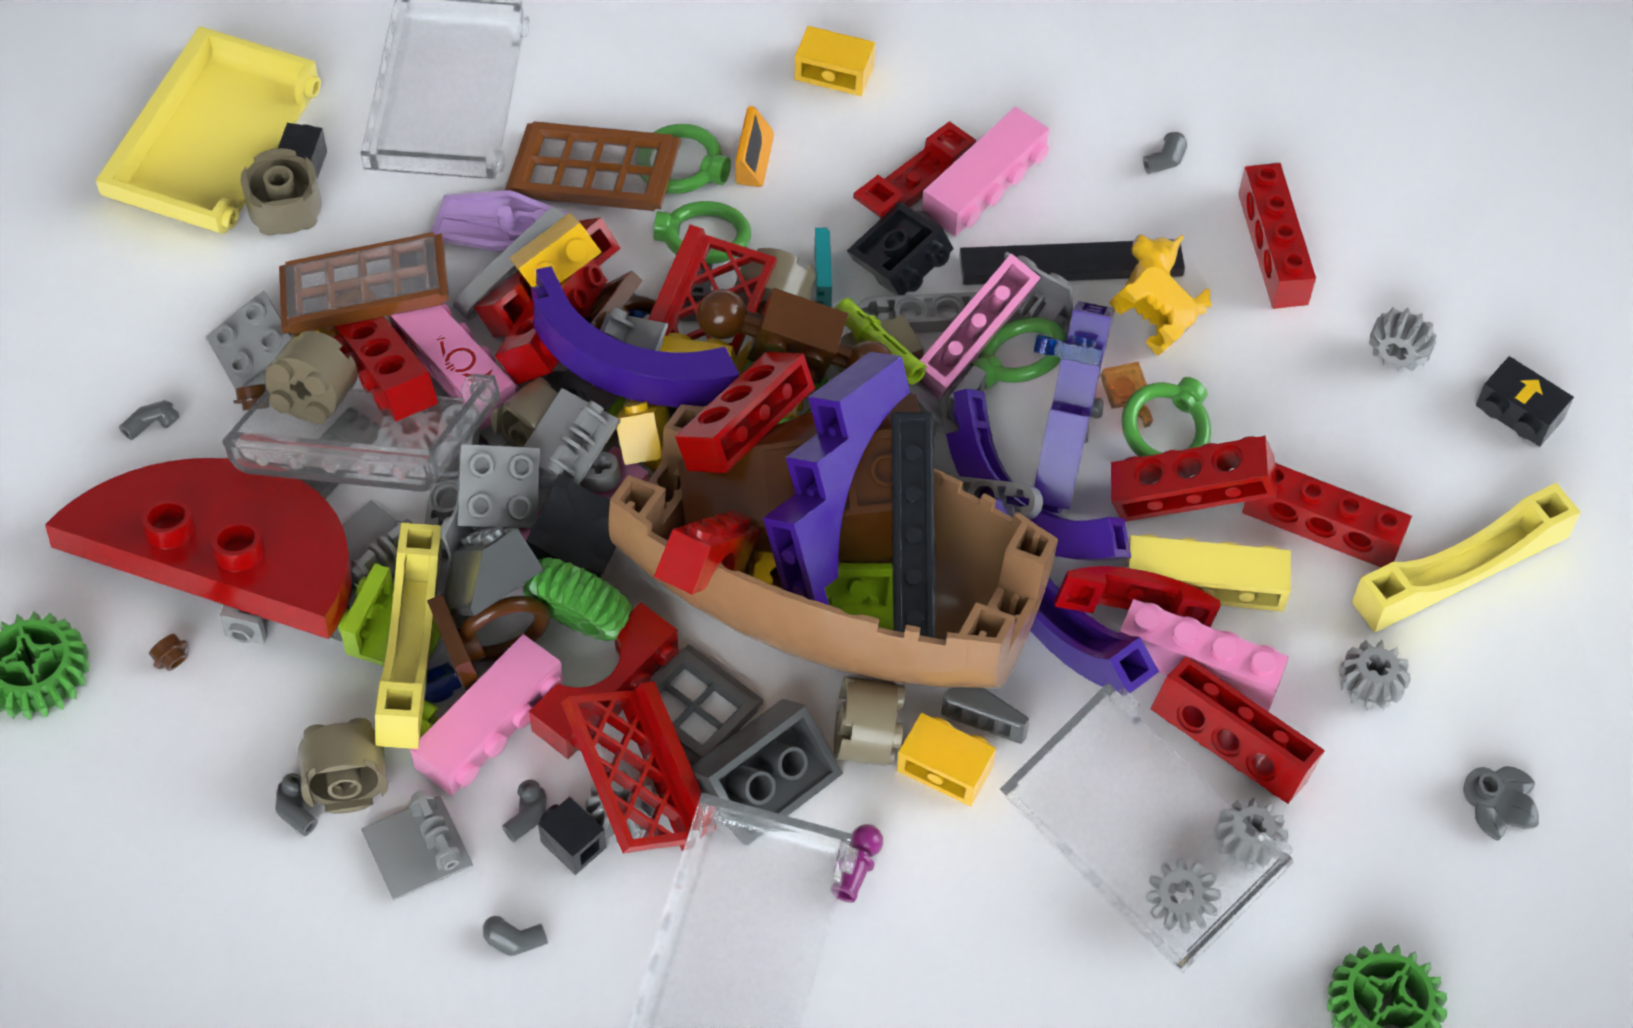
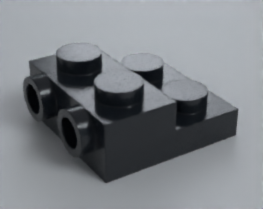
(901, 249)

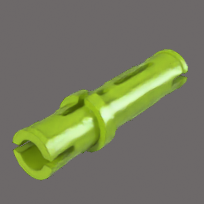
(869, 328)

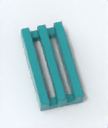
(823, 270)

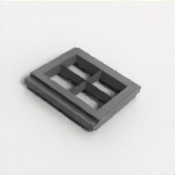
(716, 680)

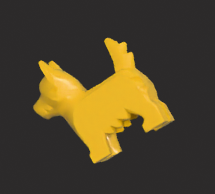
(1157, 294)

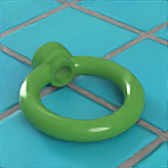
(713, 167)
(668, 226)
(997, 372)
(1185, 396)

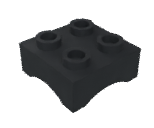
(573, 528)

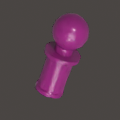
(869, 842)

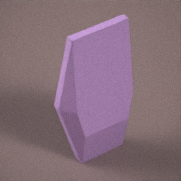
(486, 218)

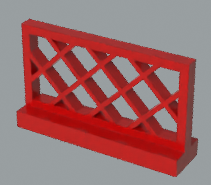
(686, 275)
(662, 763)

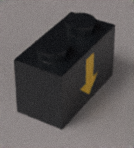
(1524, 401)

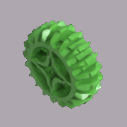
(580, 599)
(58, 664)
(1402, 971)

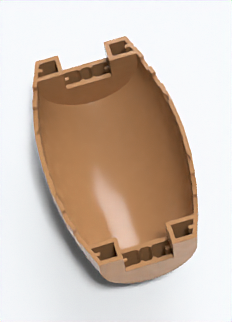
(986, 586)

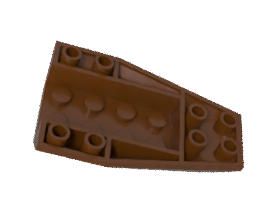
(763, 483)

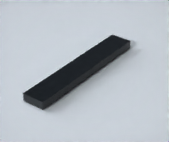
(1068, 260)
(913, 521)

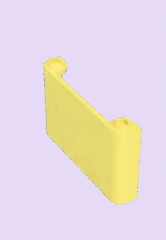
(205, 125)

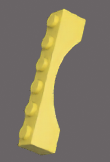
(1413, 585)
(410, 636)

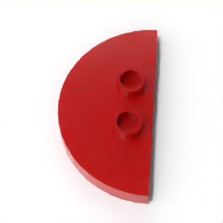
(219, 536)

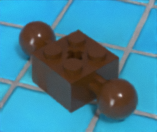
(785, 326)

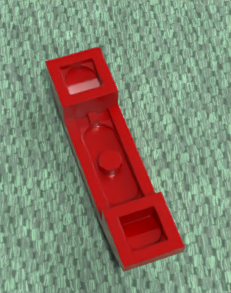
(915, 175)
(1120, 585)

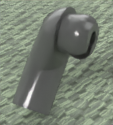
(147, 415)
(531, 808)
(510, 939)

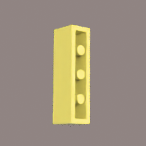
(1225, 570)

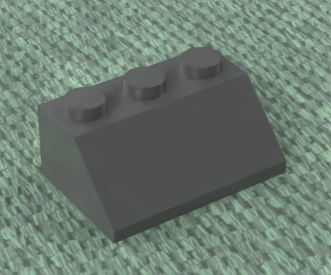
(488, 569)
(770, 761)

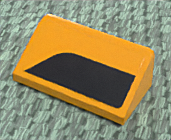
(753, 149)

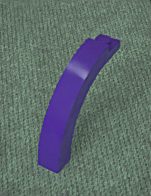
(621, 367)
(977, 457)
(1088, 645)

